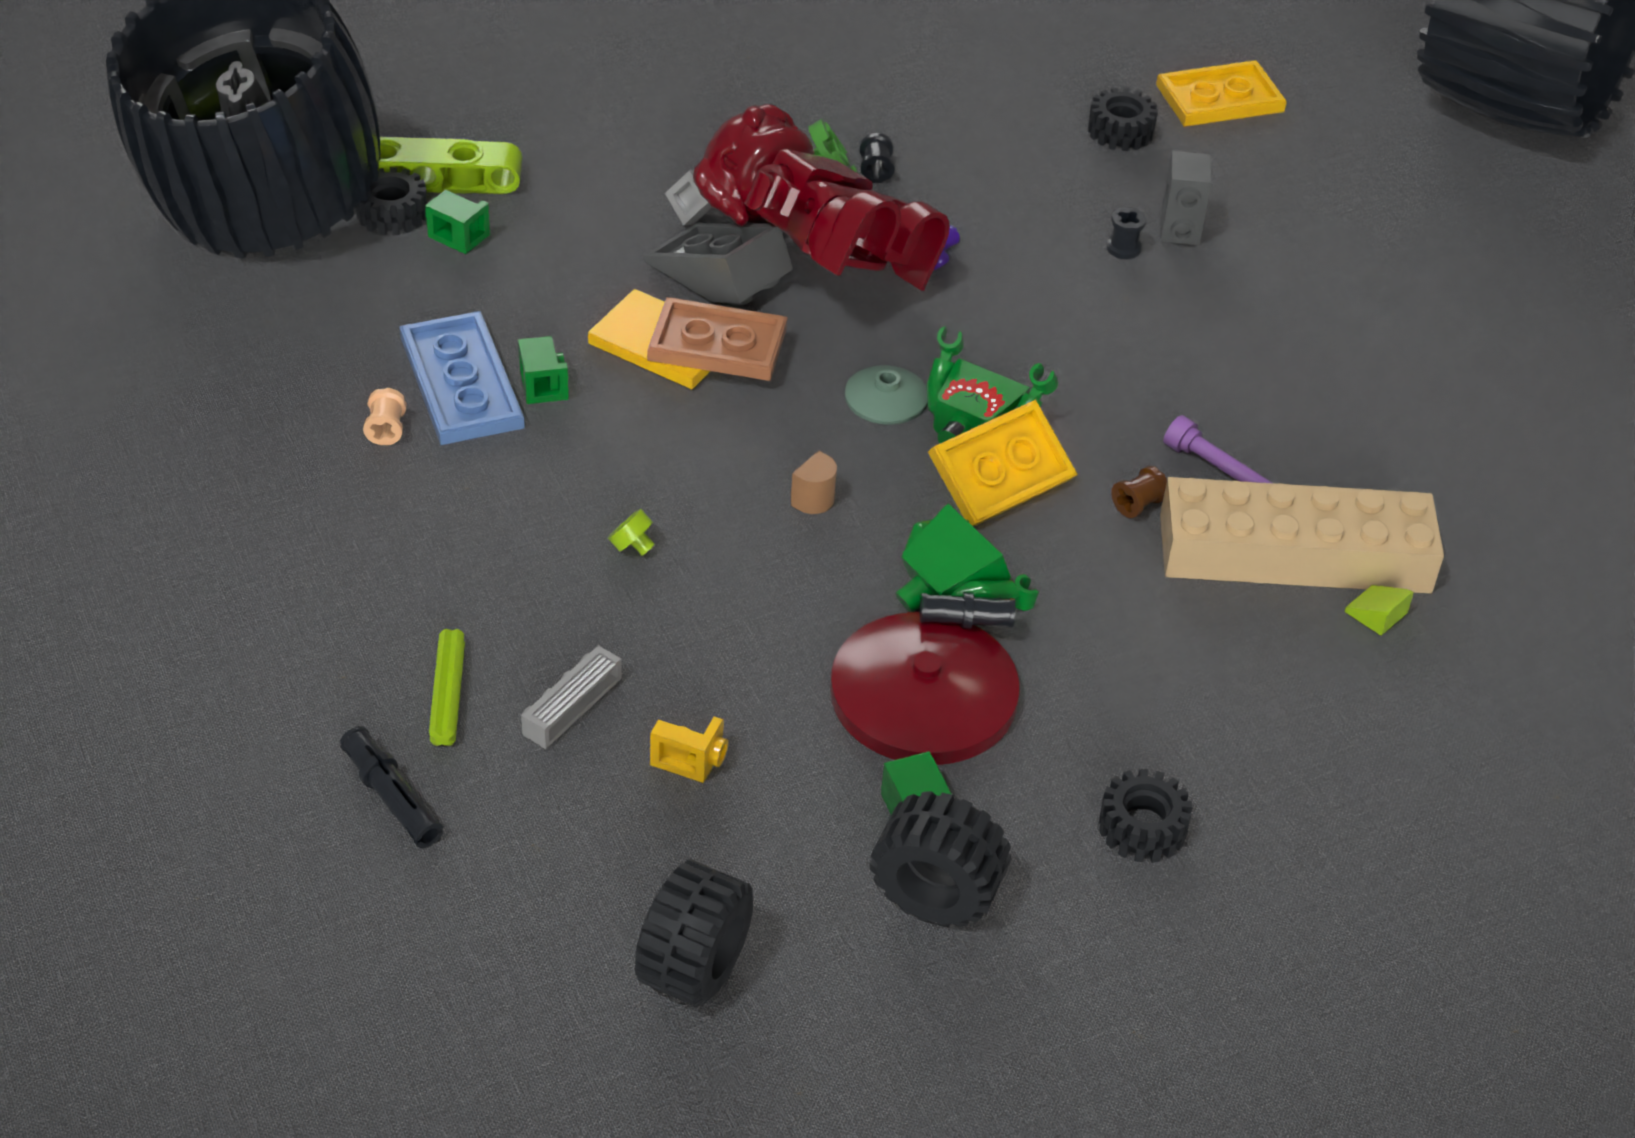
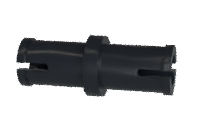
(967, 610)

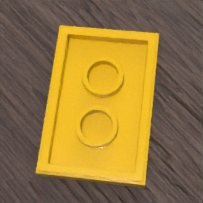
(1220, 93)
(628, 332)
(1002, 463)

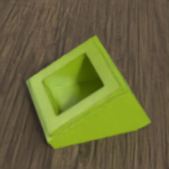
(1380, 607)

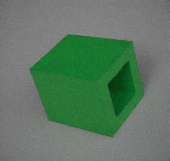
(911, 776)

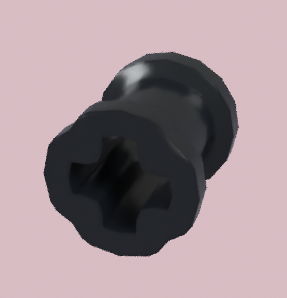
(876, 155)
(1126, 233)

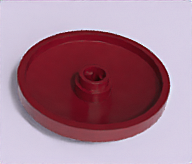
(924, 688)

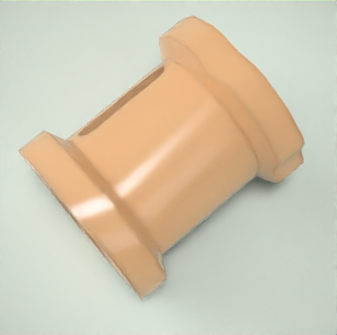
(384, 423)

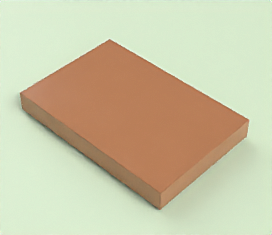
(717, 338)

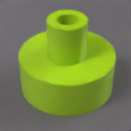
(633, 532)

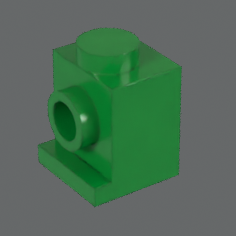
(457, 221)
(542, 371)

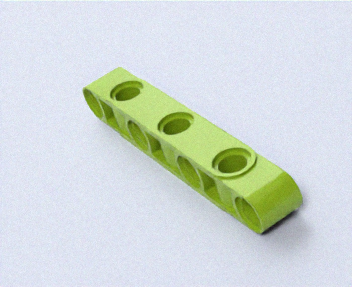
(455, 163)

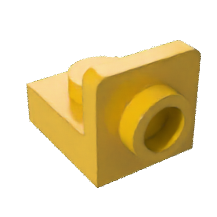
(687, 751)

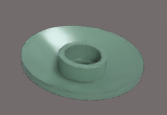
(886, 395)

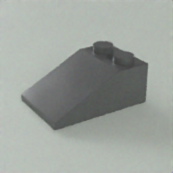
(724, 260)

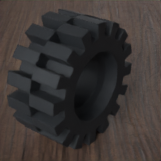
(1122, 119)
(394, 202)
(1141, 836)

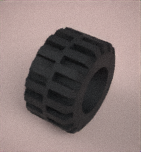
(940, 859)
(694, 933)

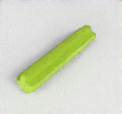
(447, 687)

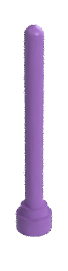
(1185, 436)

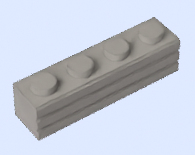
(571, 696)

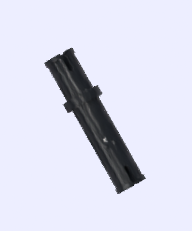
(380, 772)

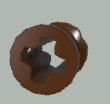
(1134, 495)

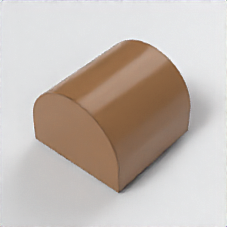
(814, 484)

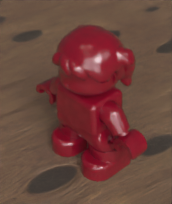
(768, 173)

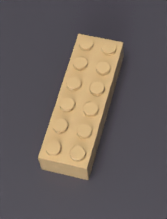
(1300, 535)

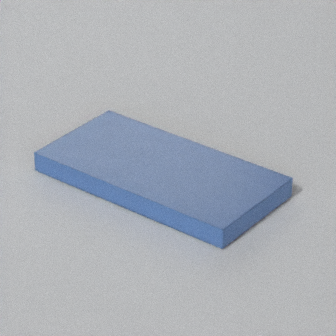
(461, 378)

